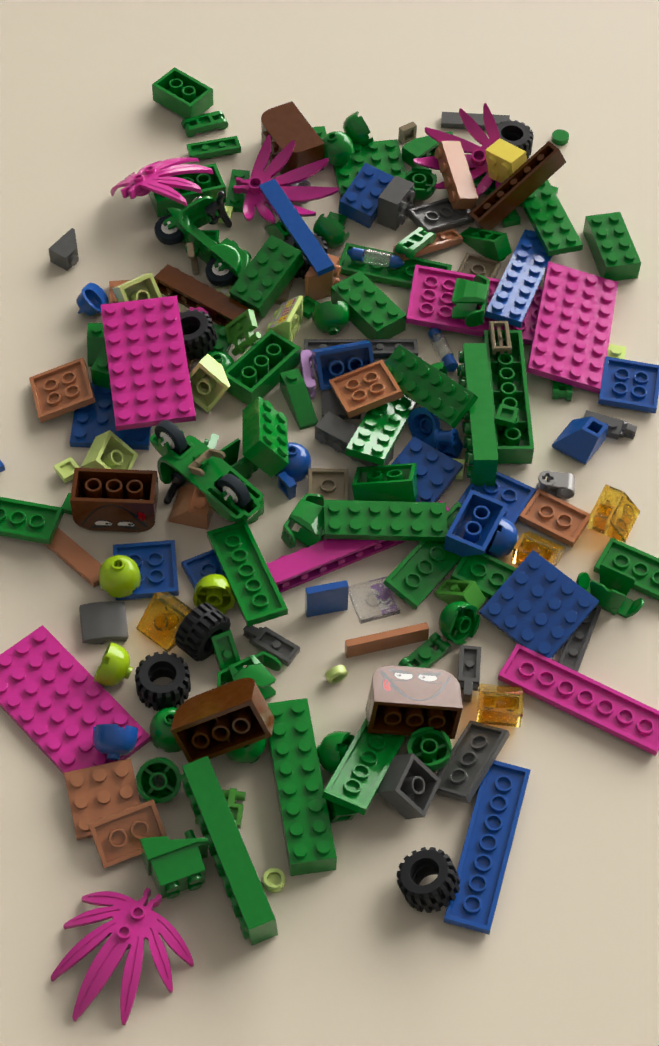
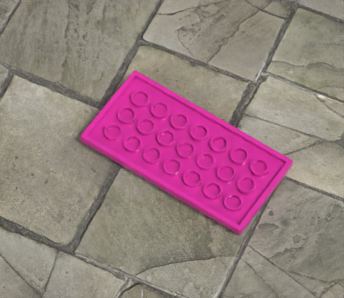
(432, 303)
(572, 327)
(147, 363)
(59, 702)

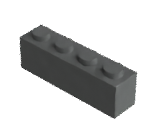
(338, 433)

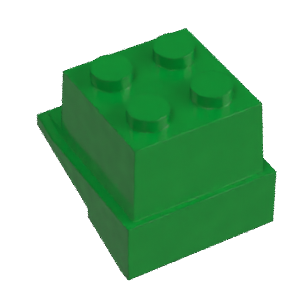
(175, 863)

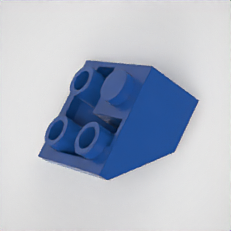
(581, 438)

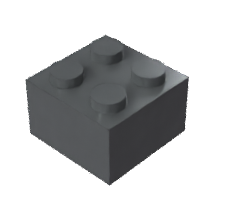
(395, 202)
(409, 786)

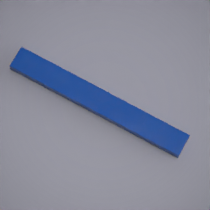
(296, 227)

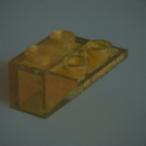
(613, 514)
(529, 541)
(500, 705)

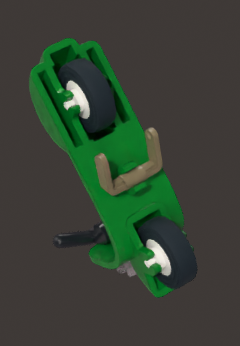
(223, 260)
(193, 461)

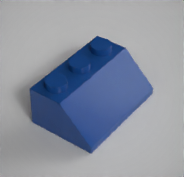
(339, 360)
(474, 525)

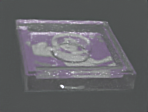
(373, 600)

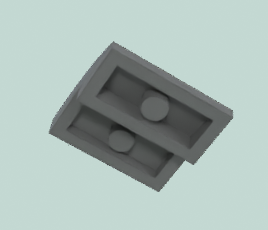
(103, 622)

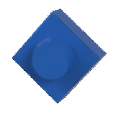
(287, 485)

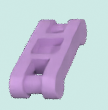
(308, 373)

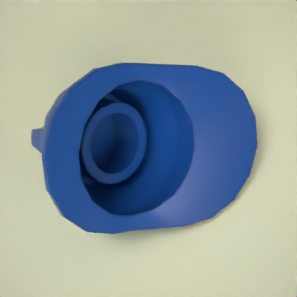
(91, 299)
(423, 424)

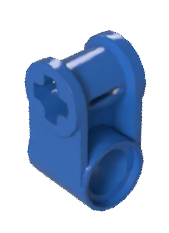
(448, 442)

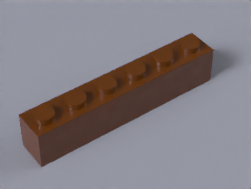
(517, 187)
(197, 294)

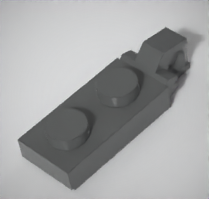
(616, 428)
(272, 643)
(469, 670)

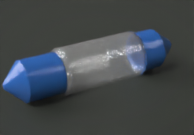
(375, 258)
(442, 349)

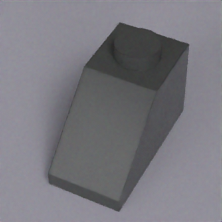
(65, 251)

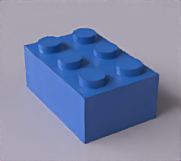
(362, 195)

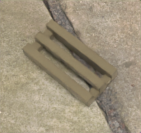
(500, 348)

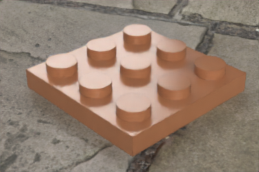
(365, 388)
(62, 390)
(100, 793)

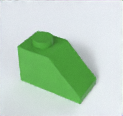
(460, 590)

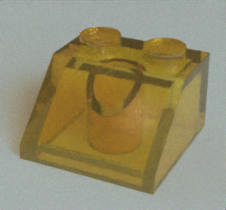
(163, 619)

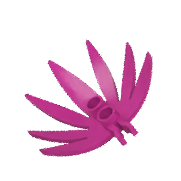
(477, 157)
(156, 179)
(255, 198)
(129, 927)

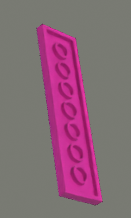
(583, 698)

